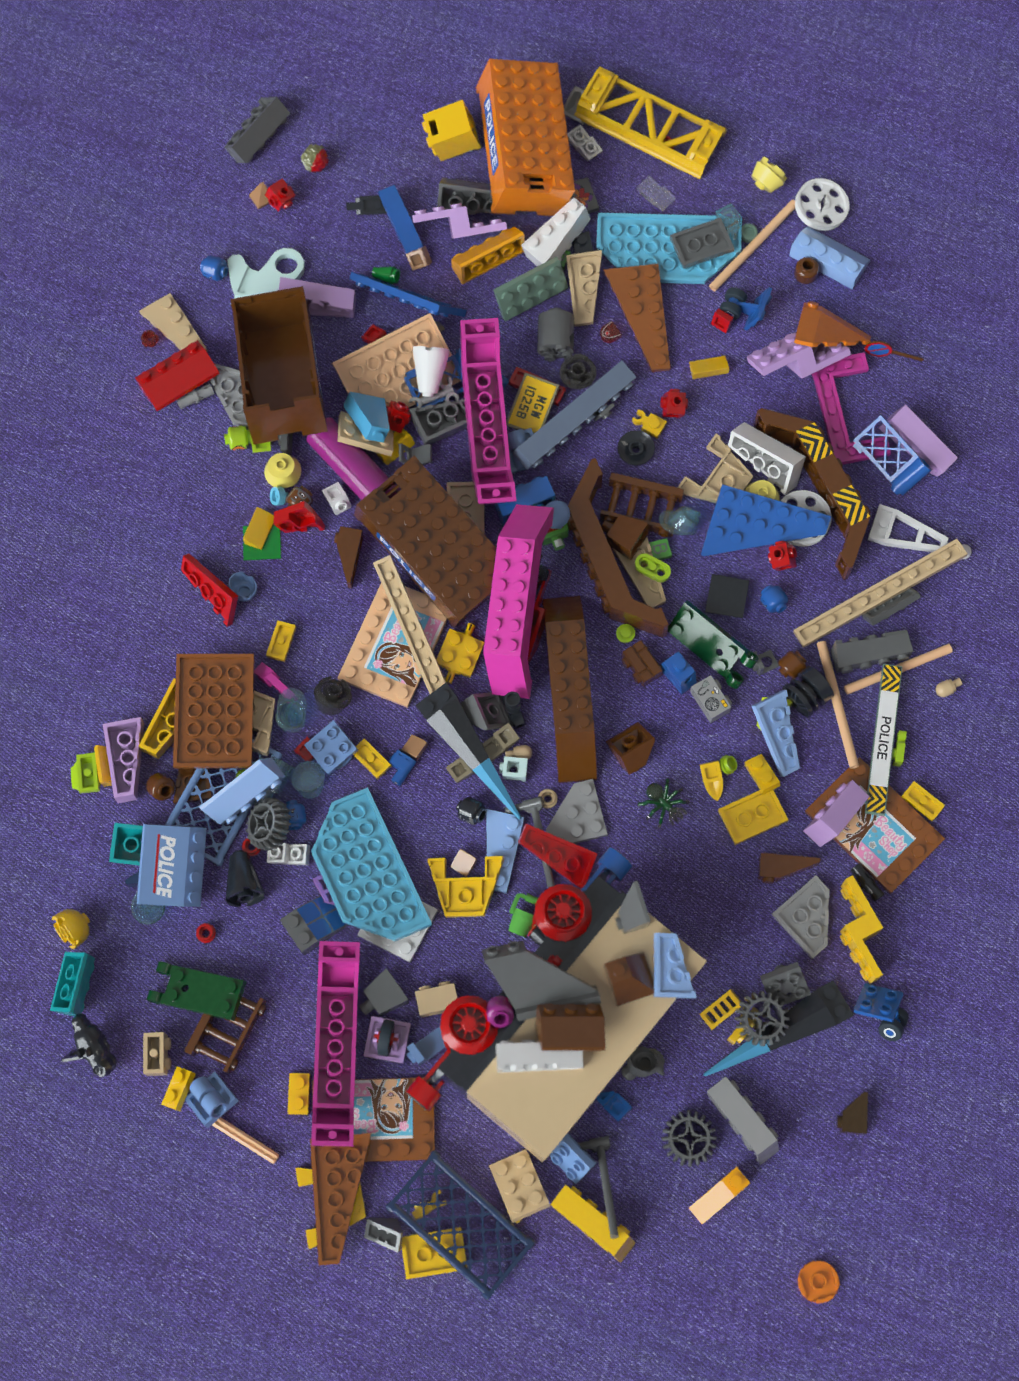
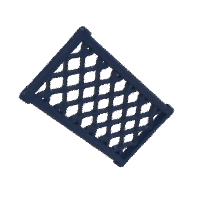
(444, 1252)

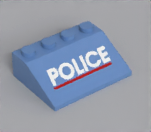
(171, 865)

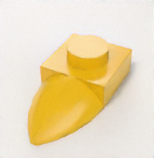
(712, 778)

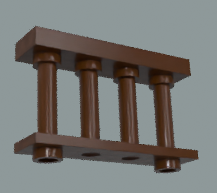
(637, 487)
(205, 1027)

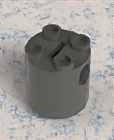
(555, 334)

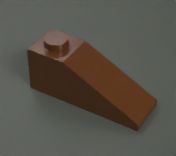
(349, 547)
(778, 867)

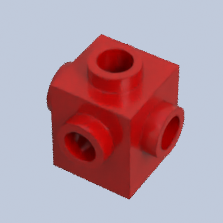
(280, 195)
(674, 403)
(398, 415)
(782, 556)

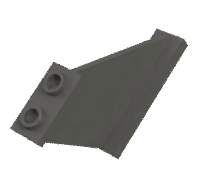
(534, 981)

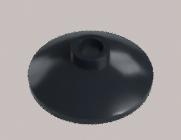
(638, 440)

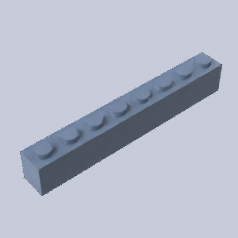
(573, 415)

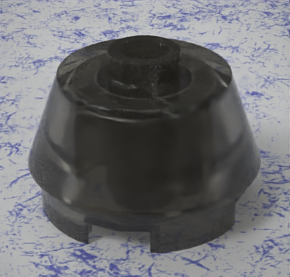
(578, 372)
(332, 695)

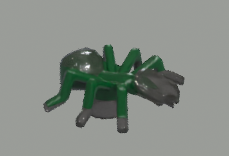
(662, 802)

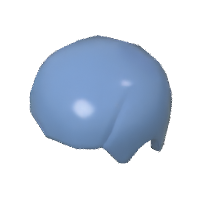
(561, 514)
(243, 586)

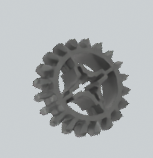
(268, 824)
(765, 1011)
(689, 1128)

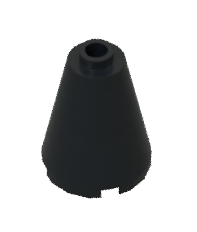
(243, 881)

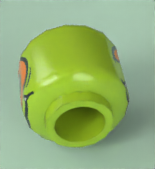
(237, 437)

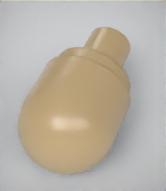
(947, 687)
(520, 751)

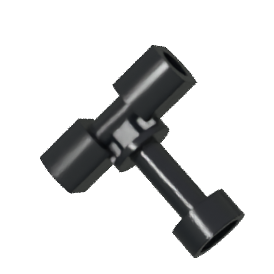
(512, 705)

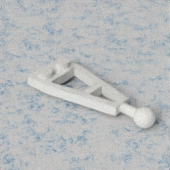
(883, 524)

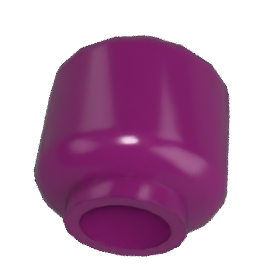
(500, 1011)

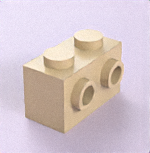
(435, 1000)
(156, 1054)

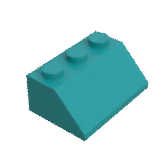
(126, 844)
(72, 983)

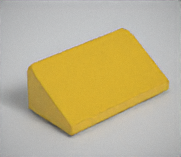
(709, 367)
(404, 438)
(258, 528)
(102, 765)

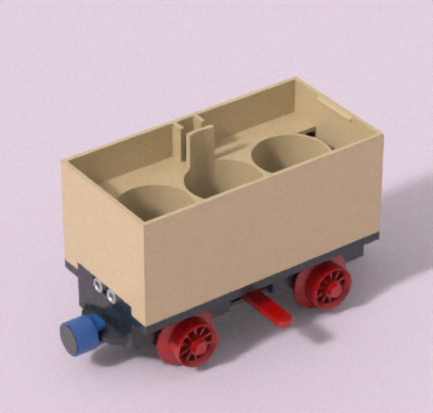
(544, 1105)

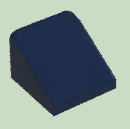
(133, 880)

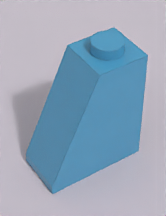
(369, 415)

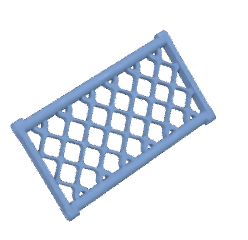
(218, 860)

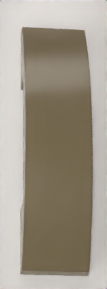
(494, 746)

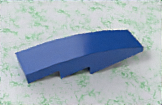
(400, 219)

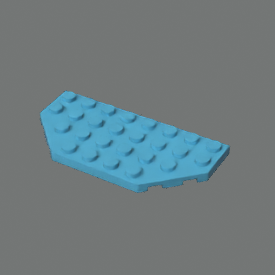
(645, 240)
(366, 870)

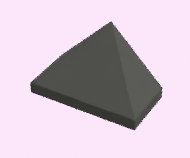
(384, 1232)

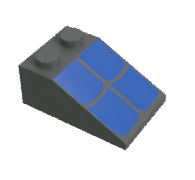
(313, 923)

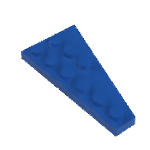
(406, 296)

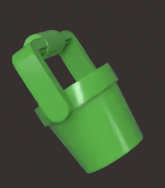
(521, 921)

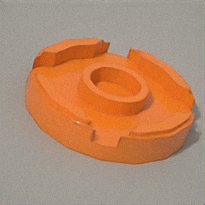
(818, 1281)

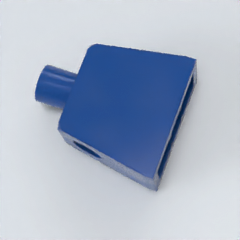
(678, 671)

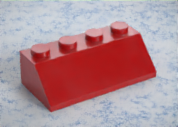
(177, 375)

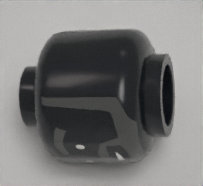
(471, 810)

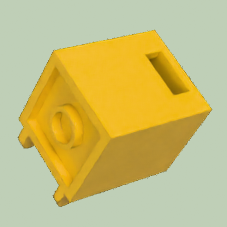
(455, 130)

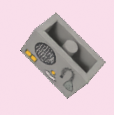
(711, 699)

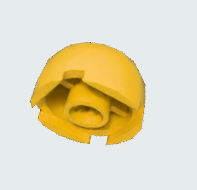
(72, 926)

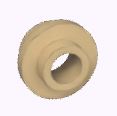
(548, 792)

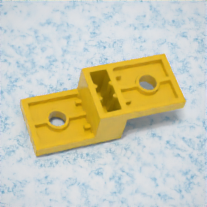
(860, 930)

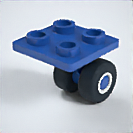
(736, 304)
(883, 1005)

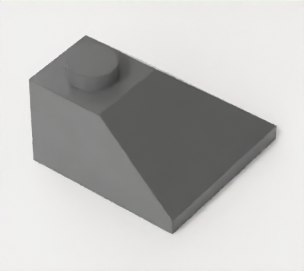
(486, 711)
(633, 911)

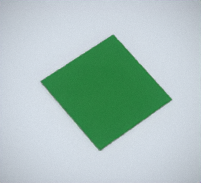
(270, 550)

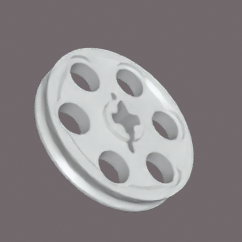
(829, 204)
(820, 506)

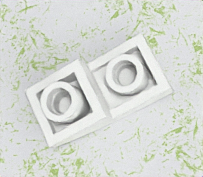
(583, 143)
(289, 854)

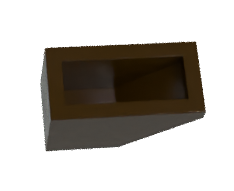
(854, 1117)

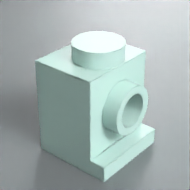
(513, 762)

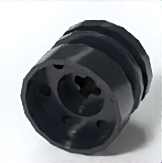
(808, 691)

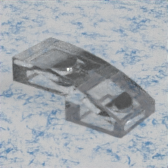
(655, 194)

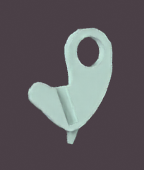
(250, 282)

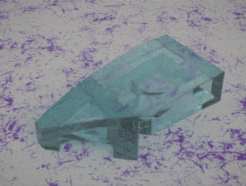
(731, 219)

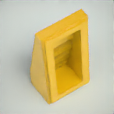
(708, 1020)

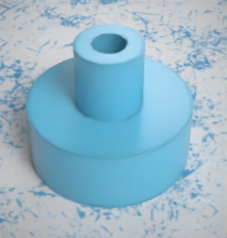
(278, 496)

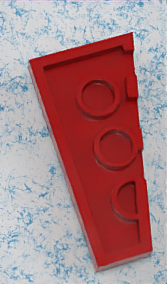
(211, 588)
(561, 855)

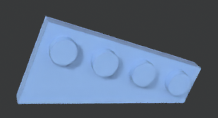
(777, 730)
(502, 840)

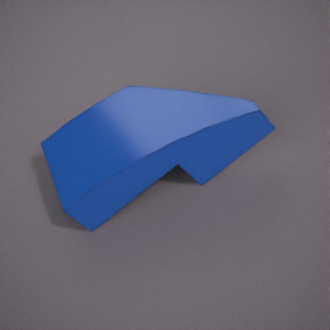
(614, 1104)

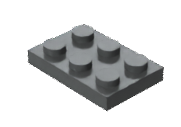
(702, 243)

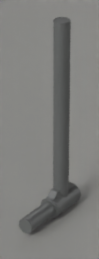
(534, 806)
(599, 1146)

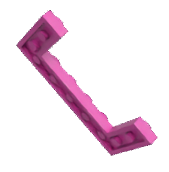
(832, 410)

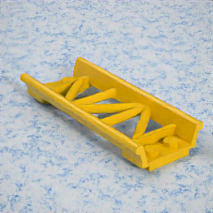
(594, 101)

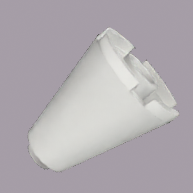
(429, 368)

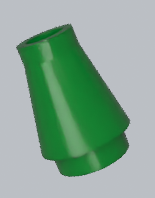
(388, 274)

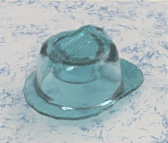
(680, 521)
(291, 710)

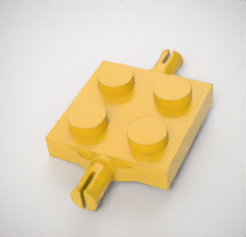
(459, 653)

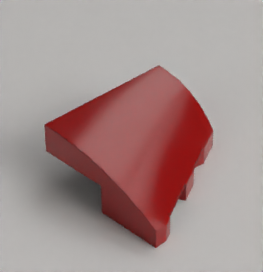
(297, 518)

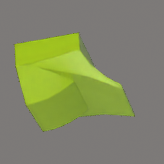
(85, 774)

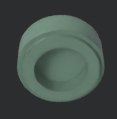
(749, 232)

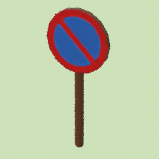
(882, 349)

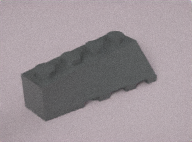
(257, 129)
(473, 195)
(870, 651)

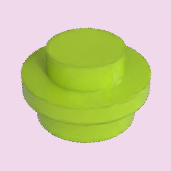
(625, 633)
(728, 764)

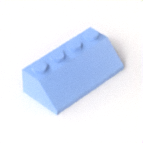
(832, 257)
(243, 791)

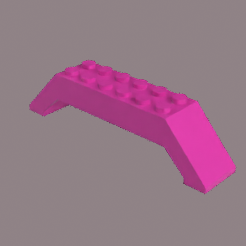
(486, 411)
(514, 599)
(335, 1044)

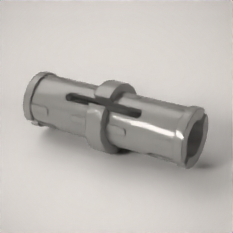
(195, 396)

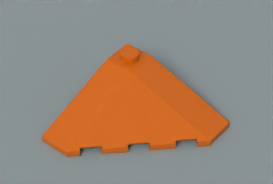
(822, 326)

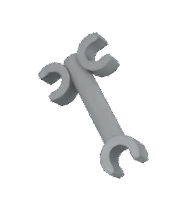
(446, 391)

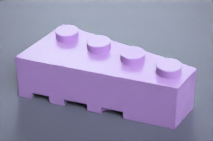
(324, 299)
(921, 440)
(124, 756)

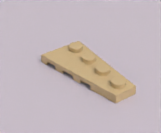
(584, 280)
(171, 321)
(648, 589)

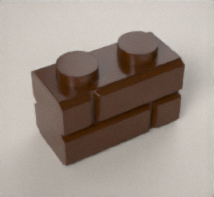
(642, 663)

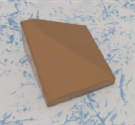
(258, 196)

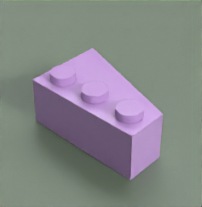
(836, 813)

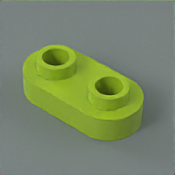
(654, 566)

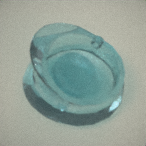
(308, 779)
(146, 913)

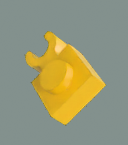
(652, 424)

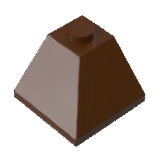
(632, 747)
(629, 978)

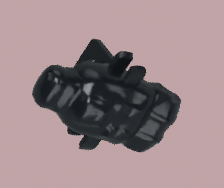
(91, 1046)

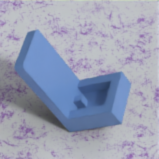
(426, 1048)

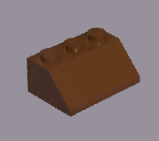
(570, 1027)

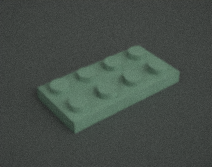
(530, 288)

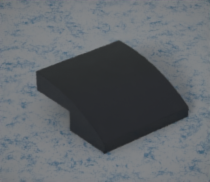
(727, 596)

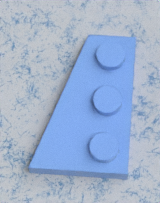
(670, 972)

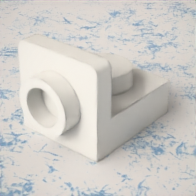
(337, 498)

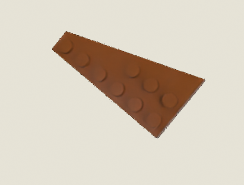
(642, 304)
(335, 1188)

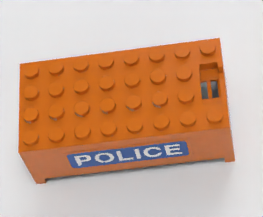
(525, 136)

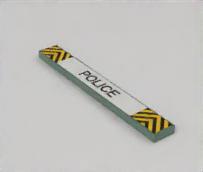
(883, 740)

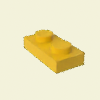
(281, 641)
(371, 759)
(762, 773)
(923, 801)
(735, 1036)
(178, 1088)
(298, 1093)

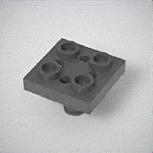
(786, 980)

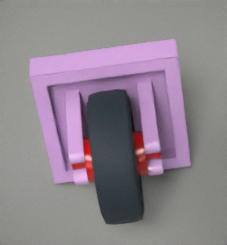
(387, 1040)

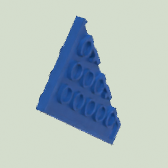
(753, 520)

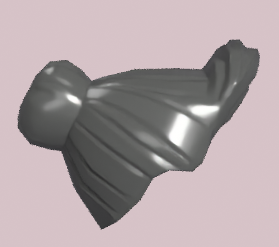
(643, 1063)

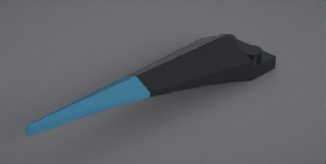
(448, 718)
(811, 1015)

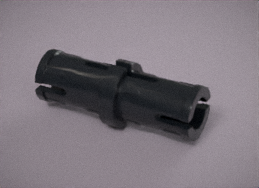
(867, 882)

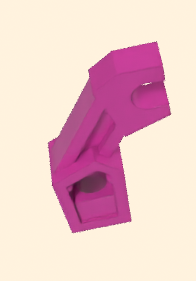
(269, 677)

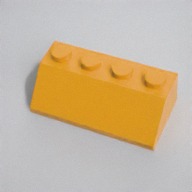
(488, 254)

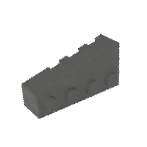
(439, 420)

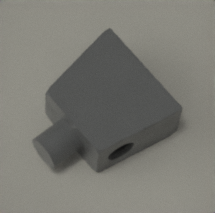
(383, 995)

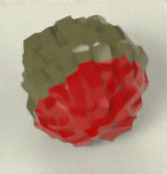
(314, 158)

